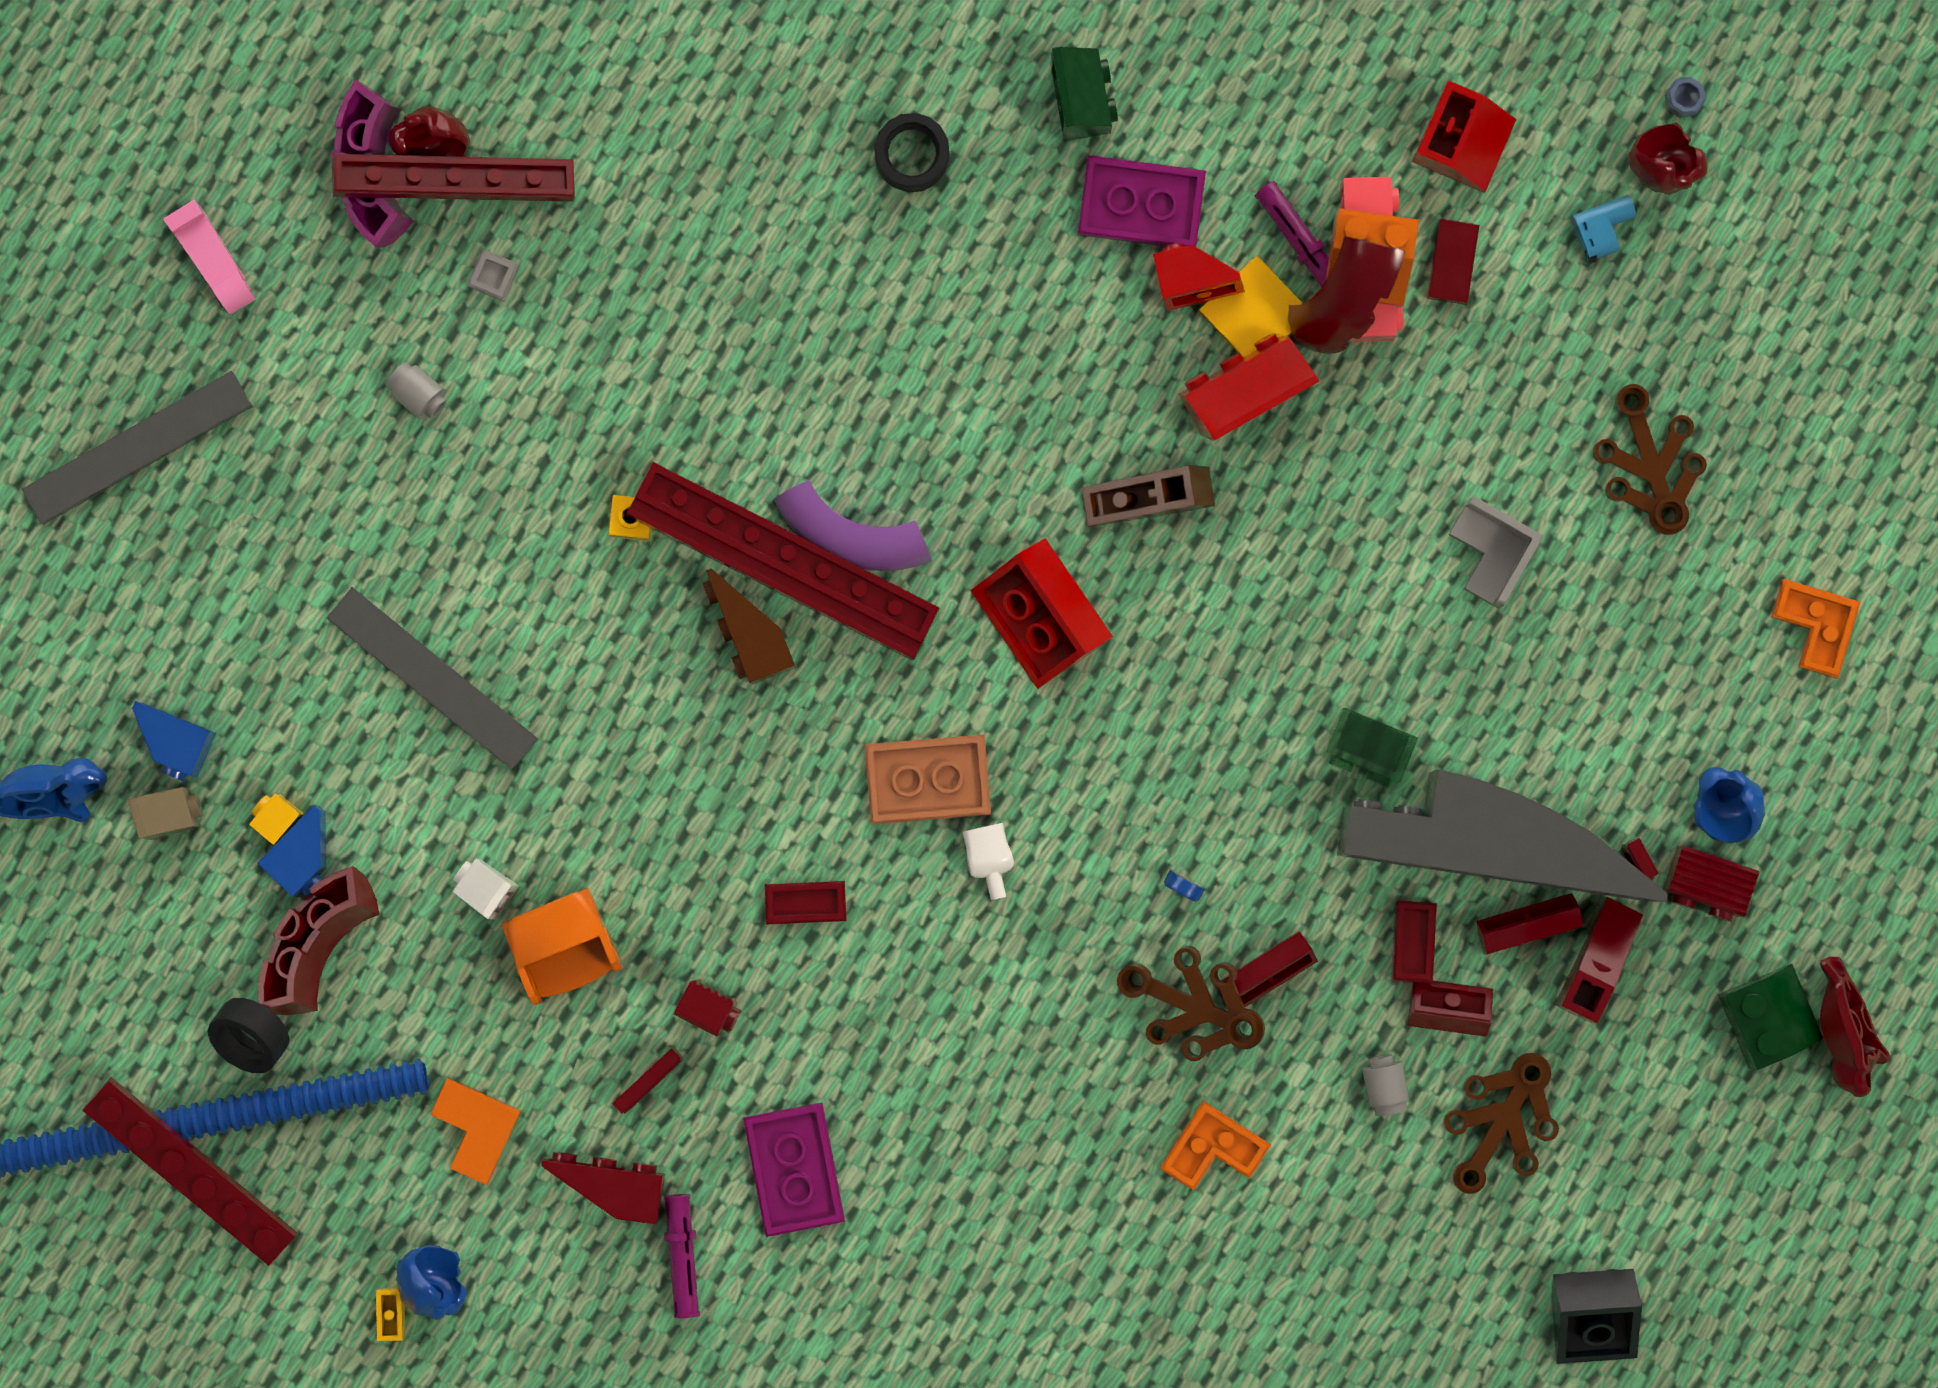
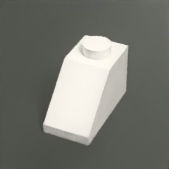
(484, 888)

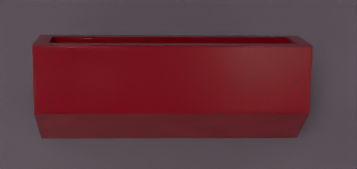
(1529, 923)
(1273, 968)

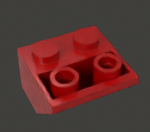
(1464, 137)

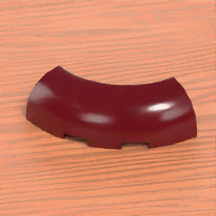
(1347, 297)
(308, 937)

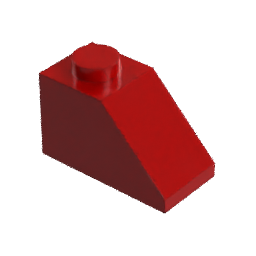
(1193, 276)

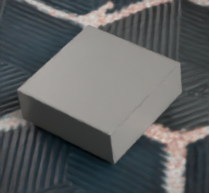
(493, 275)

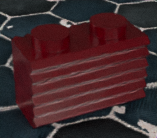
(1710, 882)
(708, 1008)

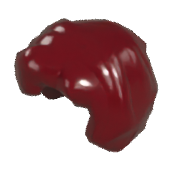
(430, 133)
(1666, 160)

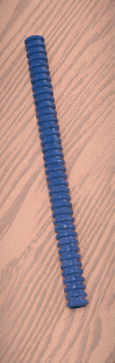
(223, 1115)

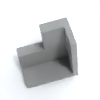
(1504, 545)

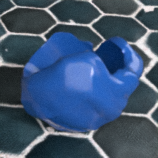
(1728, 805)
(430, 1283)

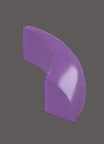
(860, 544)

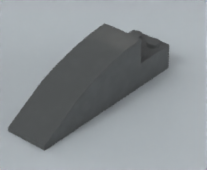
(1492, 835)

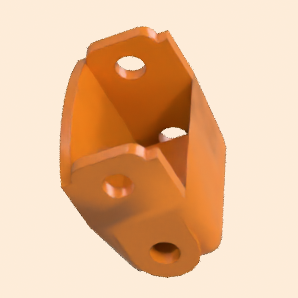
(561, 946)

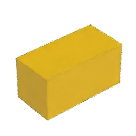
(390, 1315)

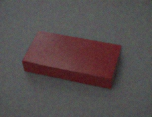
(1453, 261)
(805, 902)
(1414, 942)
(648, 1081)

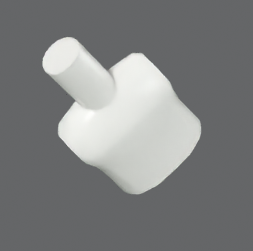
(989, 856)

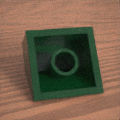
(1081, 92)
(1770, 1017)

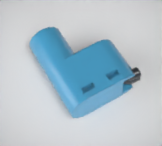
(1596, 229)

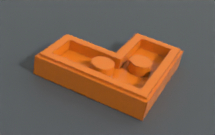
(1828, 620)
(486, 1123)
(1212, 1136)

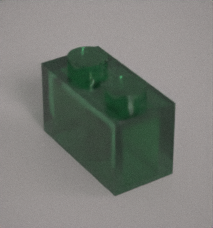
(1370, 747)

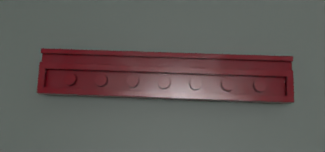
(782, 561)

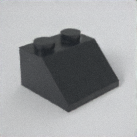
(1596, 1315)

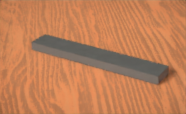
(137, 447)
(432, 678)

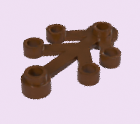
(1652, 466)
(1198, 1006)
(1505, 1117)

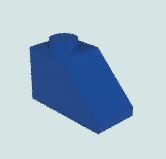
(173, 741)
(299, 854)

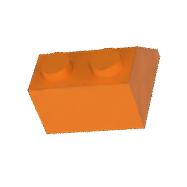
(1382, 230)

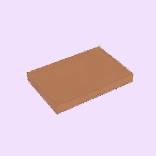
(927, 779)

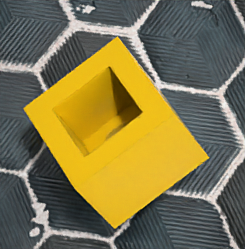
(621, 529)
(274, 817)

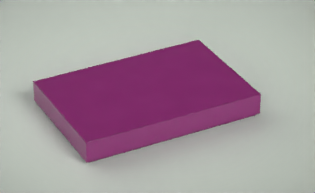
(1141, 202)
(794, 1169)

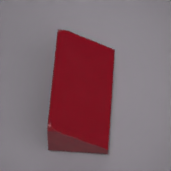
(1451, 1008)

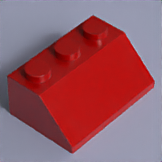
(1247, 386)
(1041, 613)

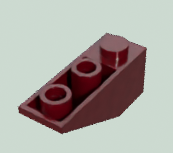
(1599, 962)
(620, 1192)

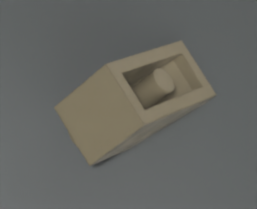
(165, 813)

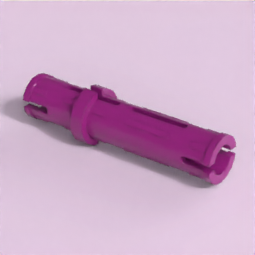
(1295, 231)
(682, 1263)

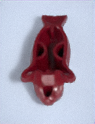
(1849, 1031)

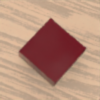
(1638, 856)

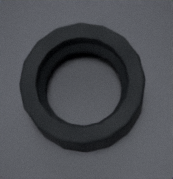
(917, 122)
(260, 1024)

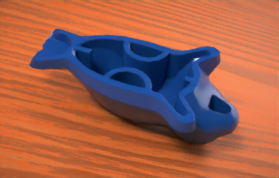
(51, 790)

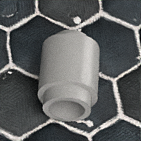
(416, 391)
(1386, 1085)

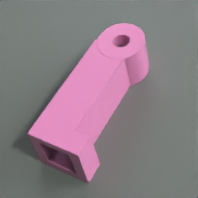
(210, 256)

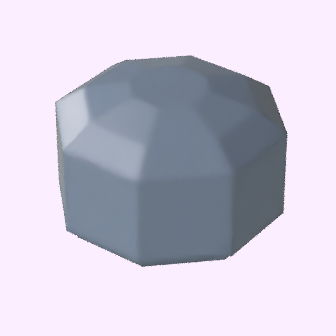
(1685, 97)

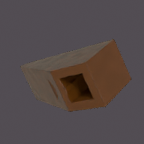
(756, 637)

